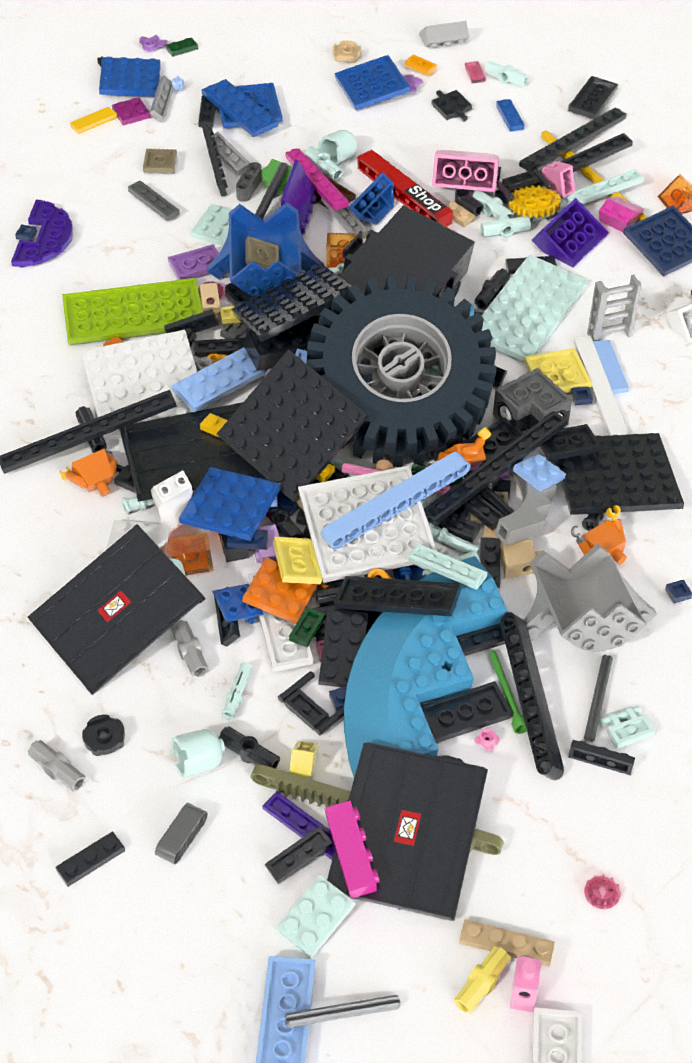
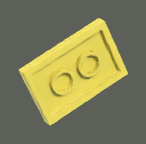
(297, 560)

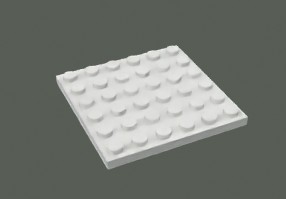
(138, 370)
(382, 546)

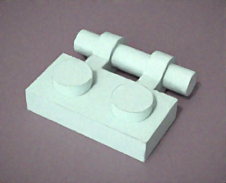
(628, 731)

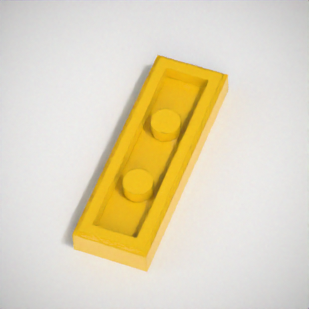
(93, 120)

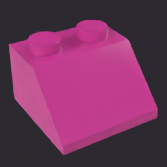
(619, 213)

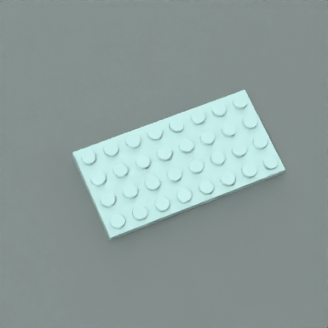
(531, 307)

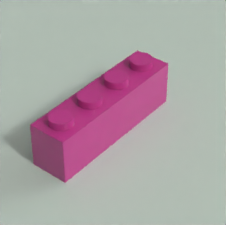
(351, 850)

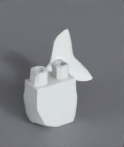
(170, 499)

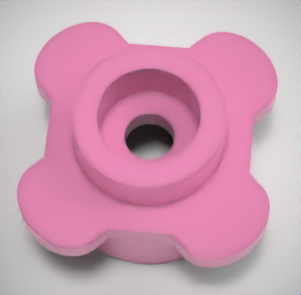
(487, 733)

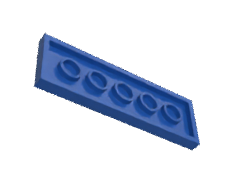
(239, 108)

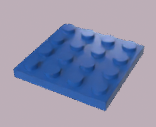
(129, 76)
(372, 82)
(264, 96)
(229, 503)

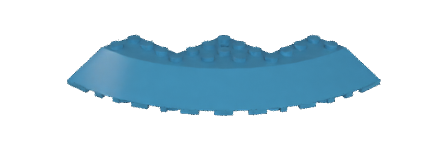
(413, 662)

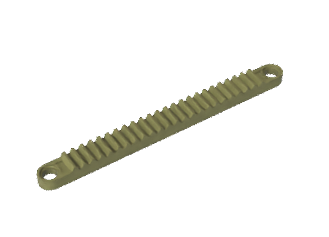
(331, 795)

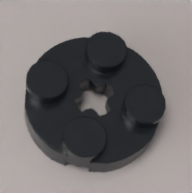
(106, 745)

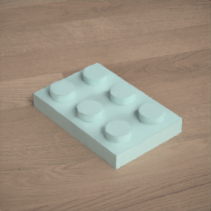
(315, 916)

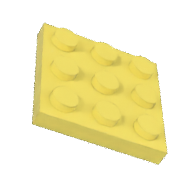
(561, 367)

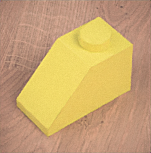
(303, 758)

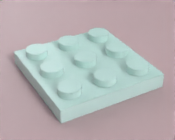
(212, 225)

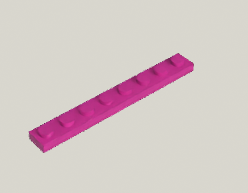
(319, 181)

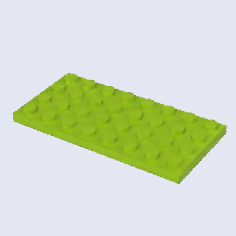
(128, 310)

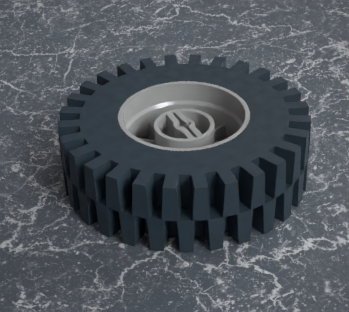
(410, 329)

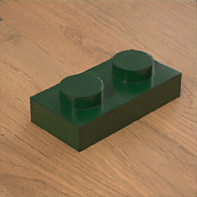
(181, 47)
(306, 627)

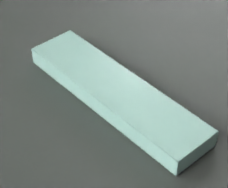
(447, 566)

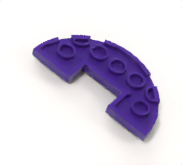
(52, 239)

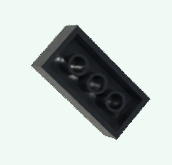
(269, 352)

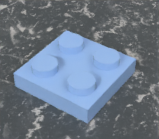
(539, 472)

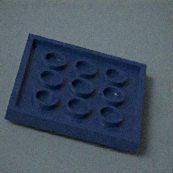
(663, 239)

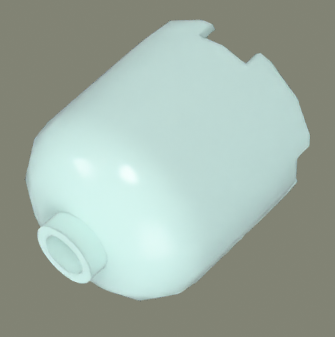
(338, 145)
(197, 751)

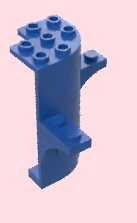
(278, 229)

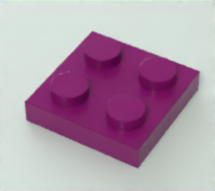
(131, 111)

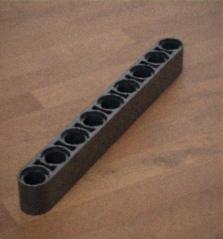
(532, 697)

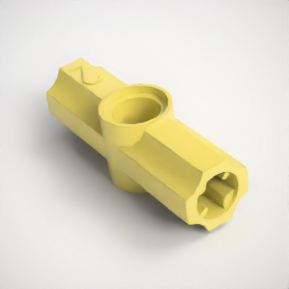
(482, 979)

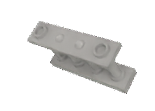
(600, 305)

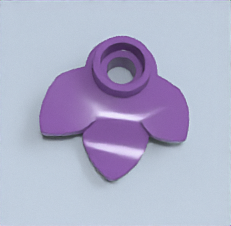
(152, 43)
(413, 82)

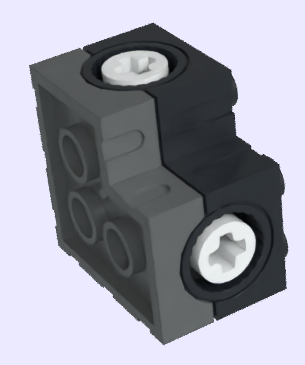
(530, 400)

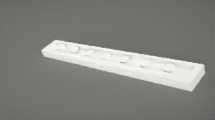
(600, 386)

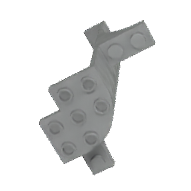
(587, 602)

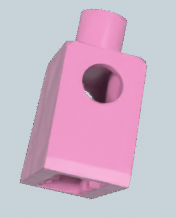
(560, 177)
(527, 980)

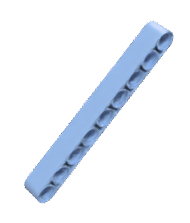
(395, 500)

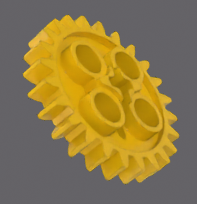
(535, 202)

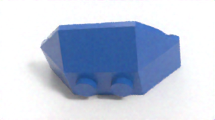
(374, 200)

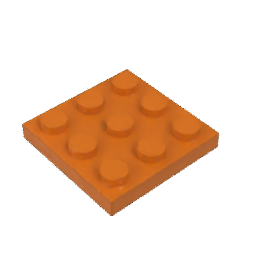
(278, 597)

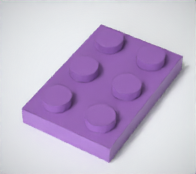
(193, 262)

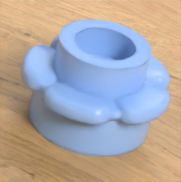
(178, 83)

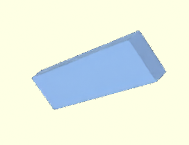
(611, 366)

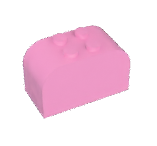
(465, 170)

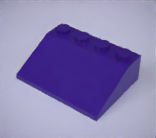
(300, 195)
(570, 234)

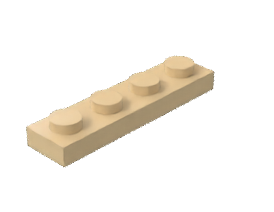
(515, 943)

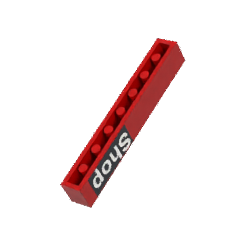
(405, 189)

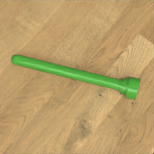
(518, 722)

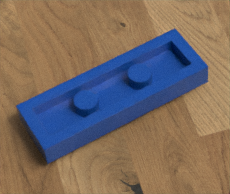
(510, 115)

